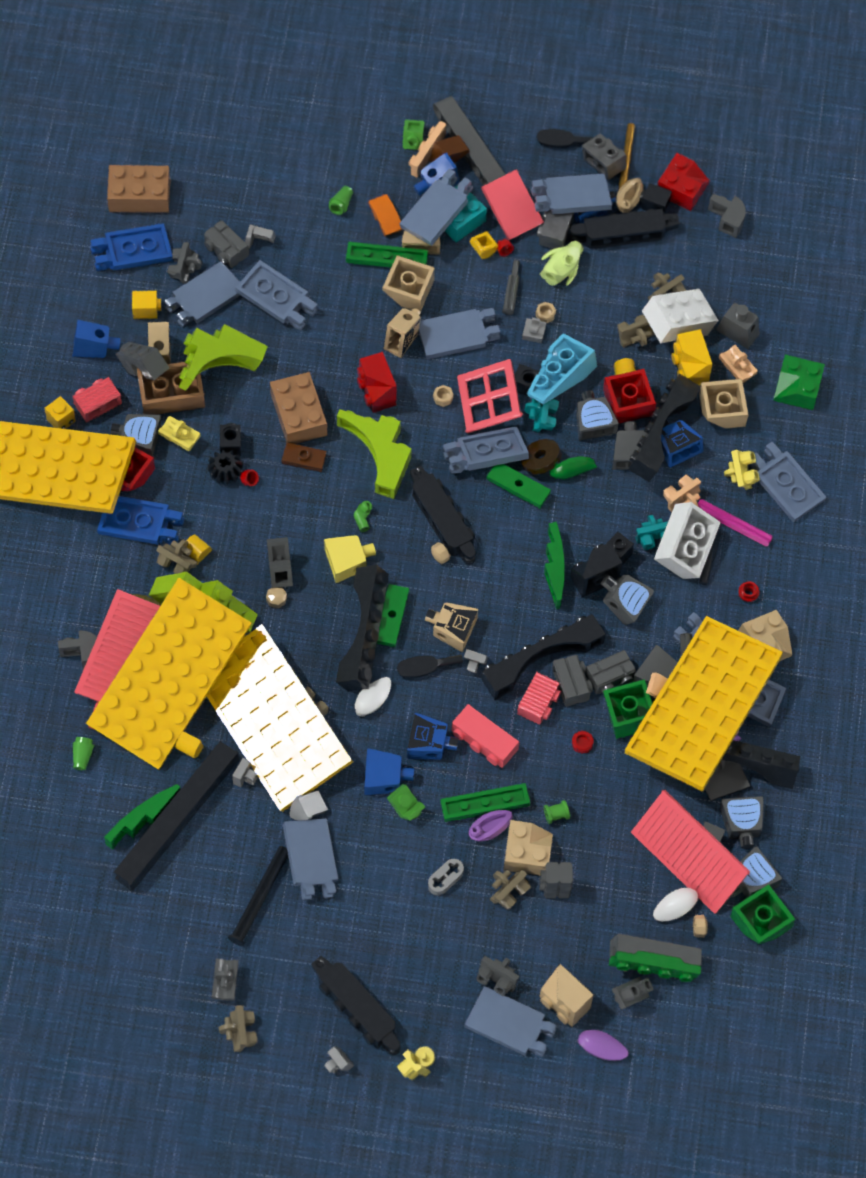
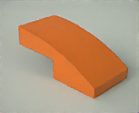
(385, 214)

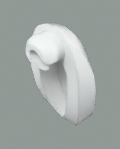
(371, 699)
(675, 904)

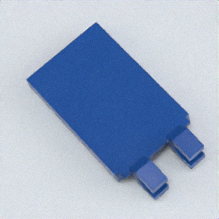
(132, 248)
(141, 521)

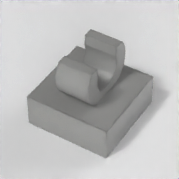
(534, 330)
(475, 659)
(244, 773)
(338, 1061)

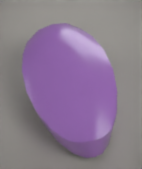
(490, 825)
(602, 1045)

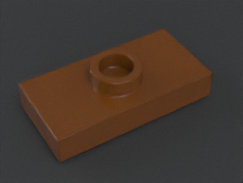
(304, 457)

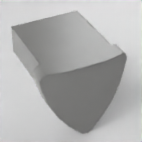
(260, 233)
(307, 806)

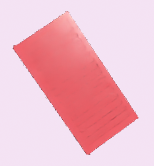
(117, 637)
(690, 851)

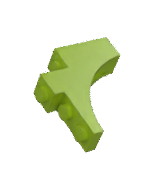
(221, 349)
(381, 440)
(214, 589)

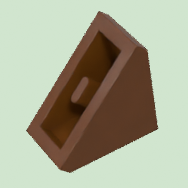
(453, 146)

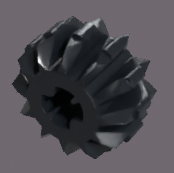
(225, 466)

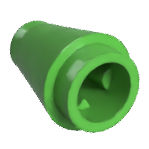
(340, 202)
(81, 752)

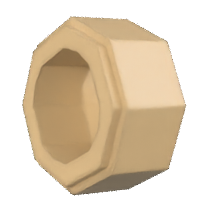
(545, 312)
(443, 395)
(440, 553)
(276, 597)
(700, 926)

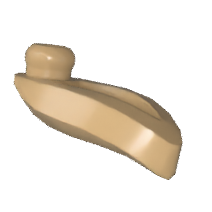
(629, 195)

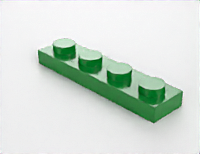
(381, 254)
(484, 802)

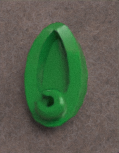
(572, 467)

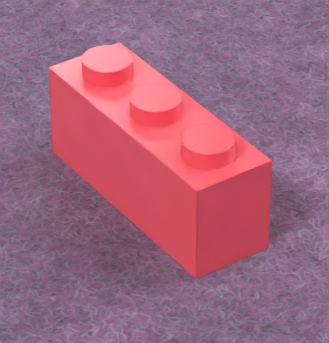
(484, 736)

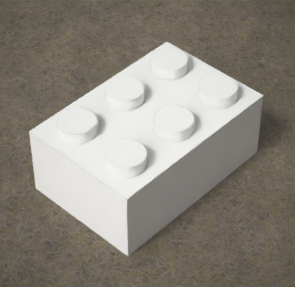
(678, 314)
(687, 540)

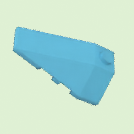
(564, 367)

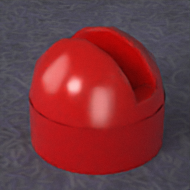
(508, 247)
(249, 477)

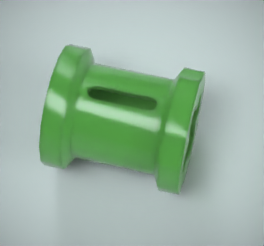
(556, 812)

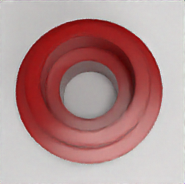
(748, 586)

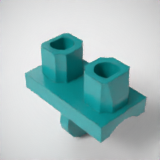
(539, 413)
(650, 531)

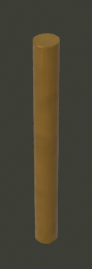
(627, 149)

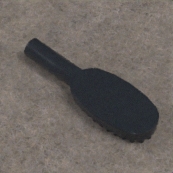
(559, 138)
(711, 556)
(424, 665)

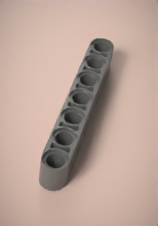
(479, 156)

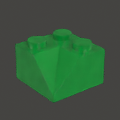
(799, 382)
(627, 707)
(762, 916)

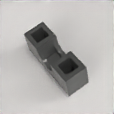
(142, 357)

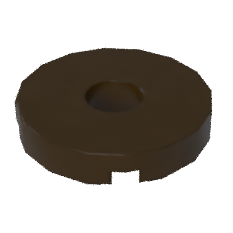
(538, 448)

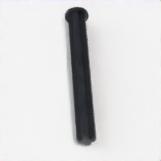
(259, 896)

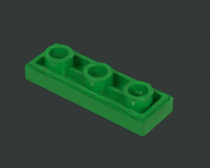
(529, 489)
(393, 606)

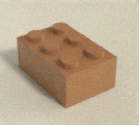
(138, 188)
(164, 394)
(298, 408)

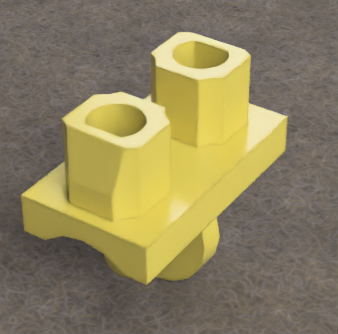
(179, 433)
(739, 470)
(416, 1062)

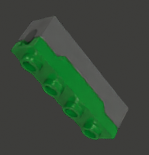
(655, 957)

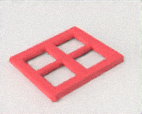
(489, 396)

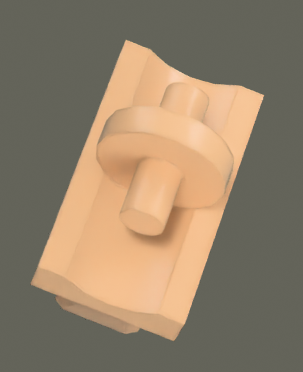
(738, 364)
(688, 493)

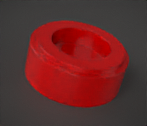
(582, 742)

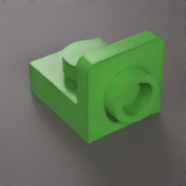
(413, 134)
(405, 803)

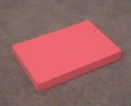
(512, 205)

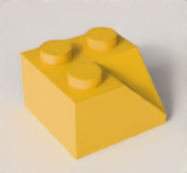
(692, 357)

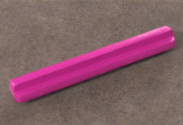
(735, 523)

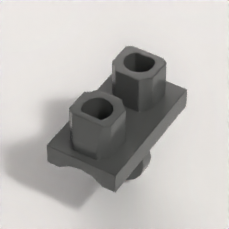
(186, 261)
(499, 973)
(225, 979)
(632, 992)

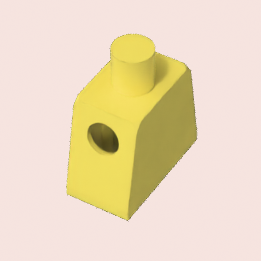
(346, 555)

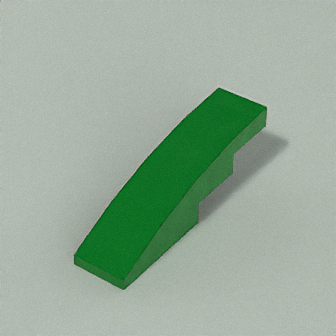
(555, 568)
(138, 817)

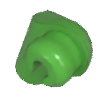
(361, 515)

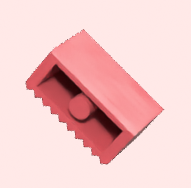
(97, 399)
(538, 698)

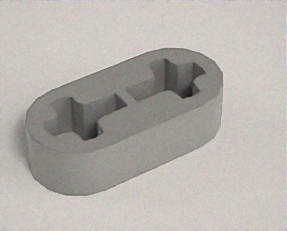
(442, 873)

